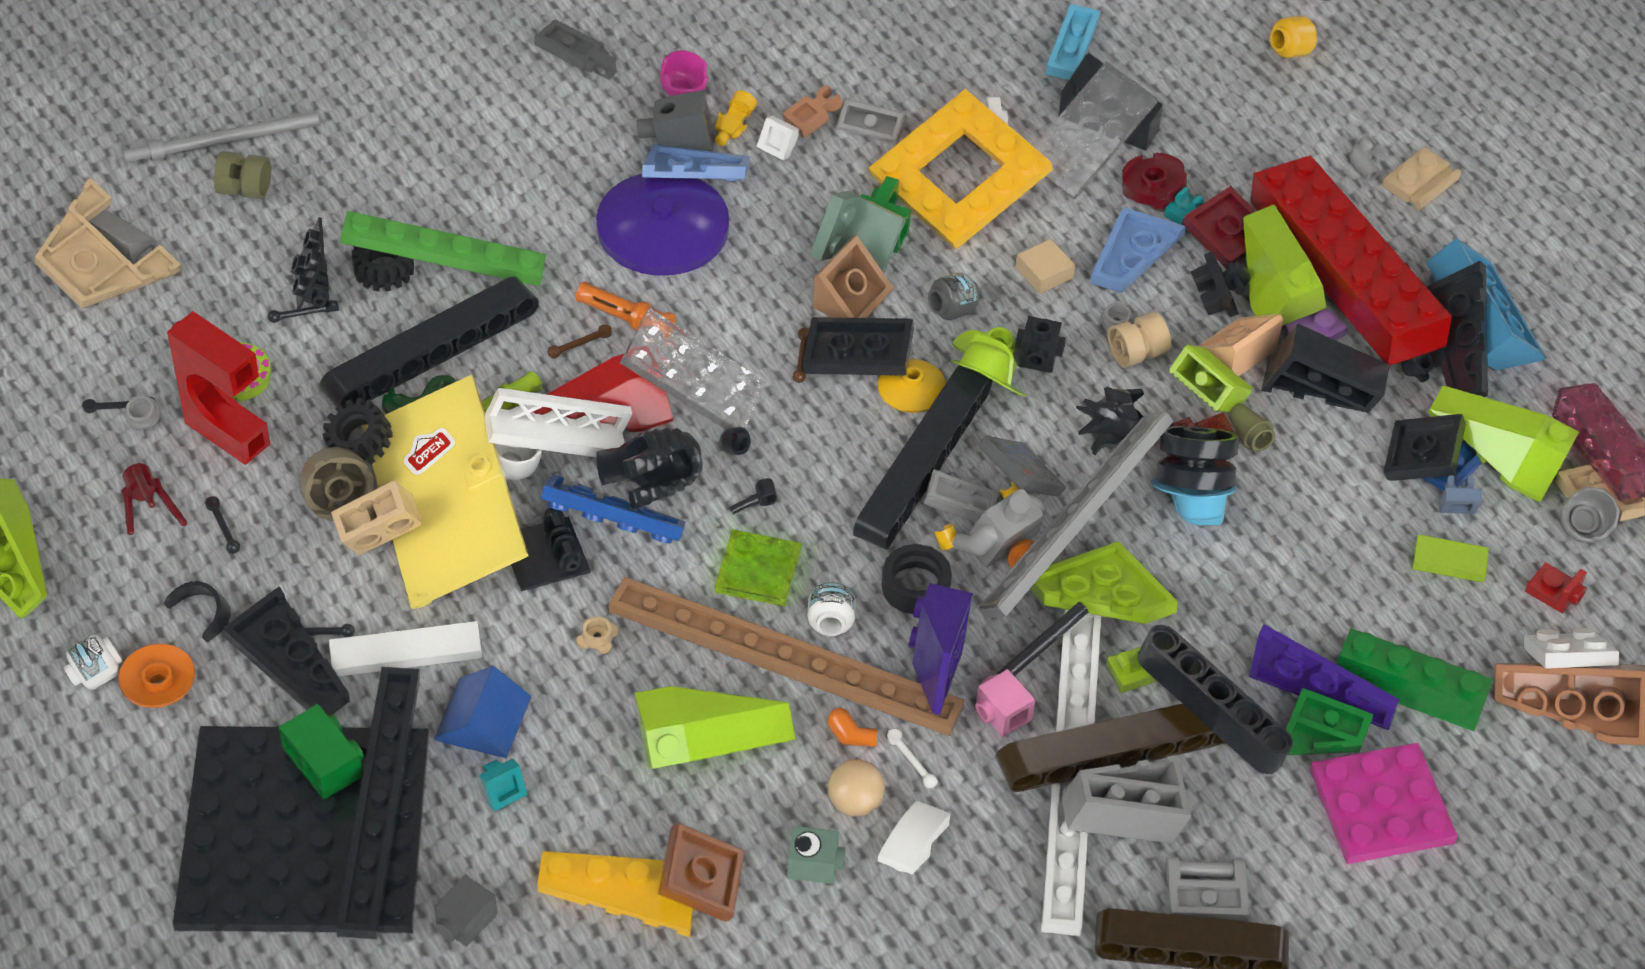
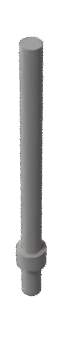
(157, 149)

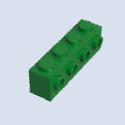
(1417, 679)

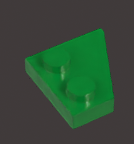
(1326, 725)

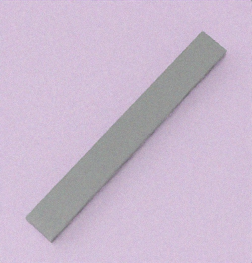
(1074, 515)

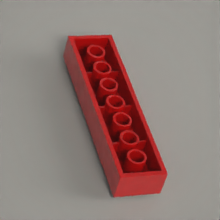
(1354, 262)

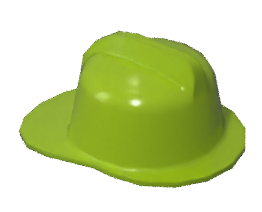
(991, 359)

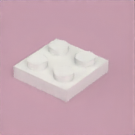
(1576, 649)

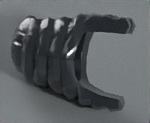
(655, 460)

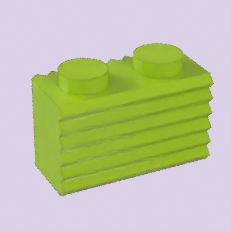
(1210, 379)

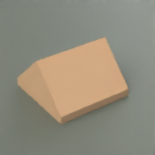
(1245, 341)

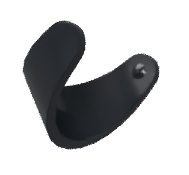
(193, 588)

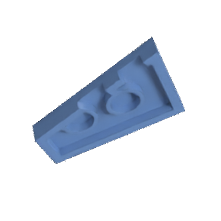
(693, 163)

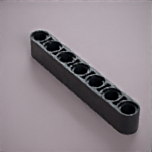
(430, 343)
(923, 453)

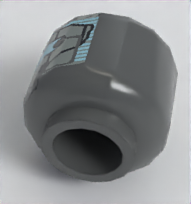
(953, 296)

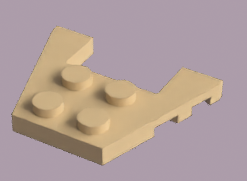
(87, 263)

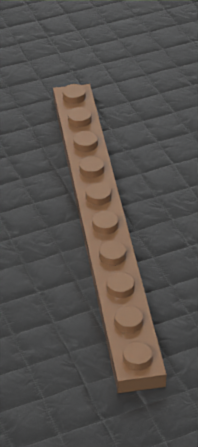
(782, 655)

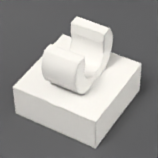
(778, 137)

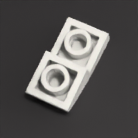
(912, 837)

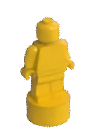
(731, 124)

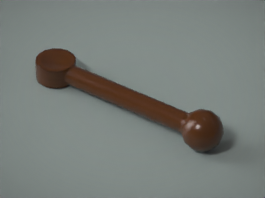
(604, 331)
(798, 375)

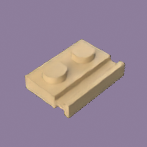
(1421, 178)

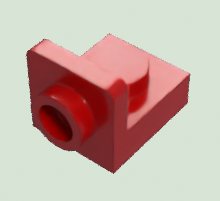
(1557, 588)

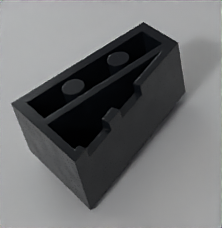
(1144, 132)
(1326, 369)

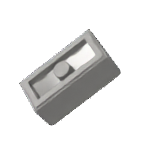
(871, 121)
(122, 235)

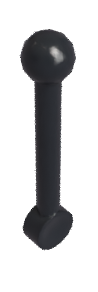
(274, 315)
(91, 406)
(213, 504)
(346, 630)

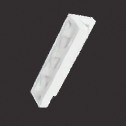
(554, 430)

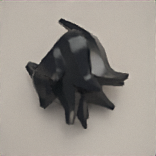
(1111, 417)

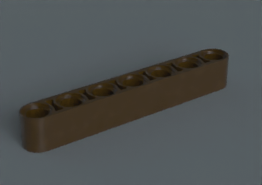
(1117, 741)

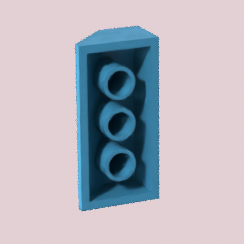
(1508, 335)

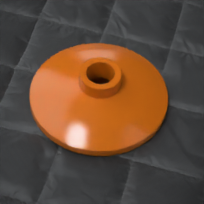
(153, 664)

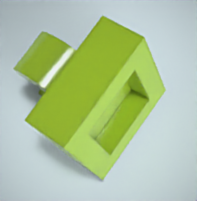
(1127, 671)

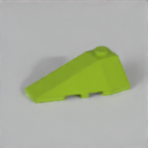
(1279, 269)
(1514, 440)
(20, 566)
(702, 724)

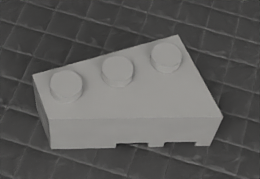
(1129, 801)

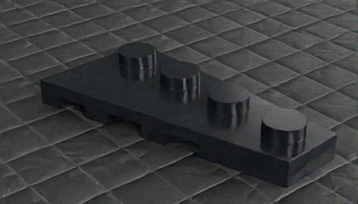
(1465, 356)
(281, 647)

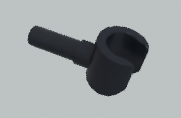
(764, 496)

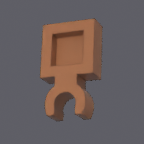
(811, 114)

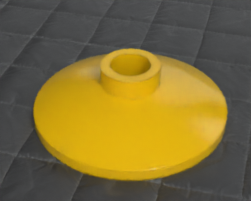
(915, 390)

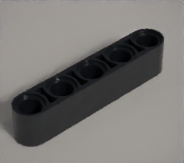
(1215, 699)

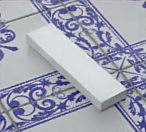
(405, 648)

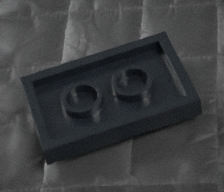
(858, 346)

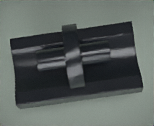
(1231, 279)

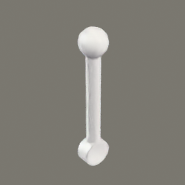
(895, 738)

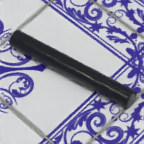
(1046, 639)

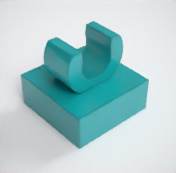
(1183, 204)
(502, 783)

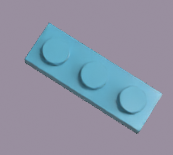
(1072, 41)

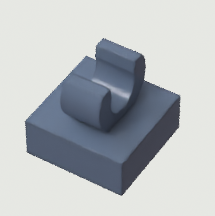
(1460, 500)

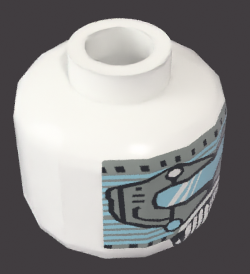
(831, 608)
(92, 662)

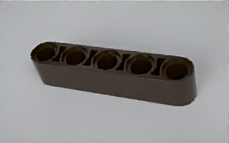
(1189, 941)

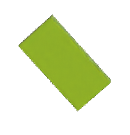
(1450, 558)

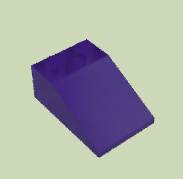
(939, 640)

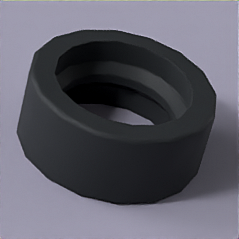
(911, 557)

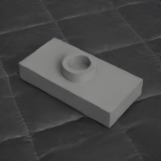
(959, 496)

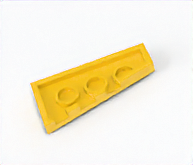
(614, 884)

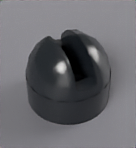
(735, 440)

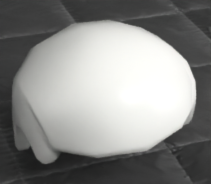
(518, 461)

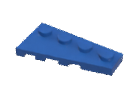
(583, 498)

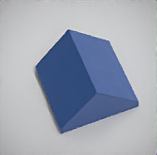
(484, 713)

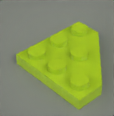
(1108, 585)

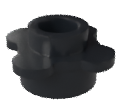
(1418, 367)

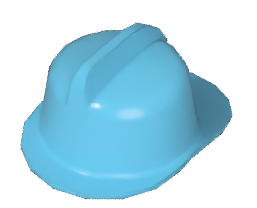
(1198, 506)

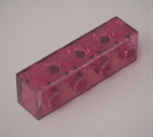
(1604, 438)

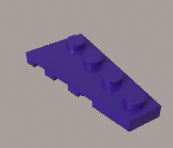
(1293, 667)

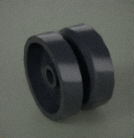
(1198, 458)

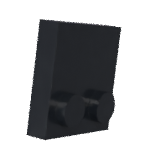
(1424, 447)

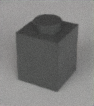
(465, 911)

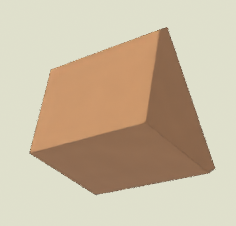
(850, 283)

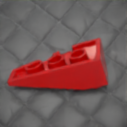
(618, 385)

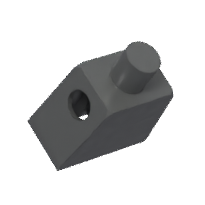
(680, 122)

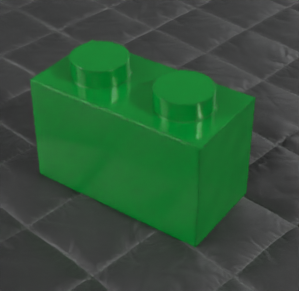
(322, 751)

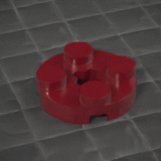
(1140, 181)

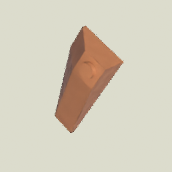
(1593, 699)

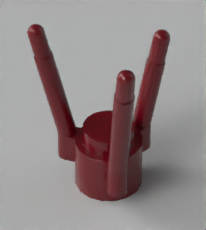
(141, 486)

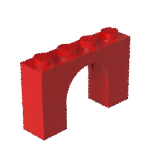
(208, 374)

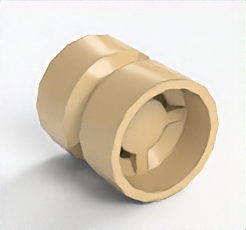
(1144, 338)

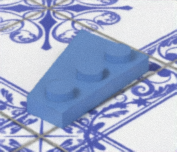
(1133, 247)

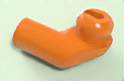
(847, 730)

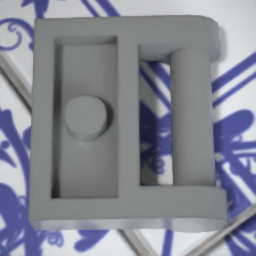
(1208, 897)

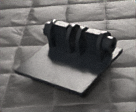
(311, 270)
(552, 553)

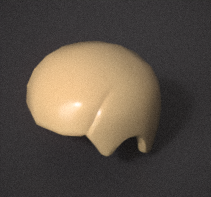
(856, 788)

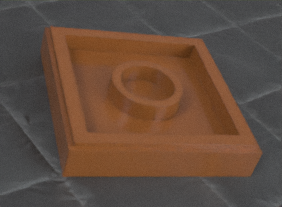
(701, 872)

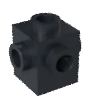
(1040, 344)

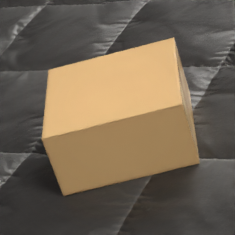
(1045, 266)

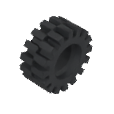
(380, 275)
(352, 417)

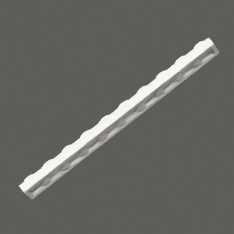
(1066, 847)

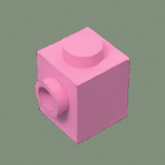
(1004, 703)

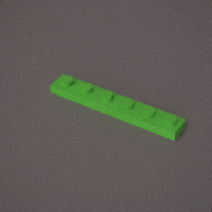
(442, 248)

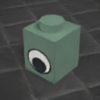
(814, 855)

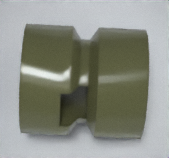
(246, 175)

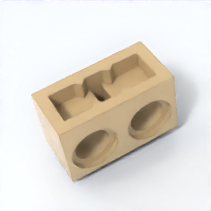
(376, 518)

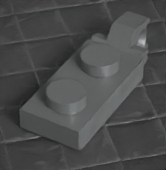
(576, 49)

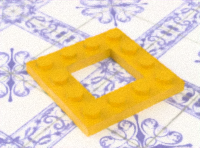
(966, 115)

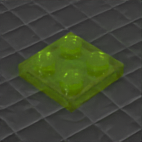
(758, 568)

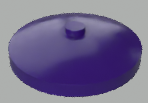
(662, 224)

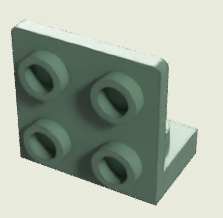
(854, 215)

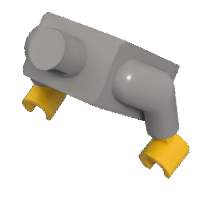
(998, 528)

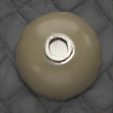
(333, 477)

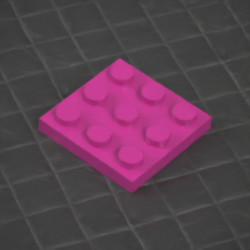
(1383, 803)

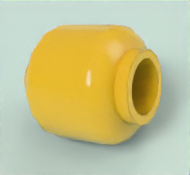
(1293, 36)

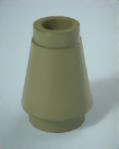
(1252, 428)

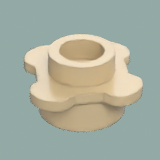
(599, 626)

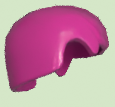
(683, 73)

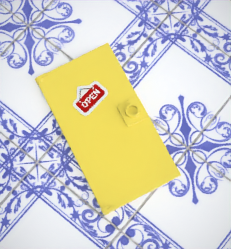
(459, 491)

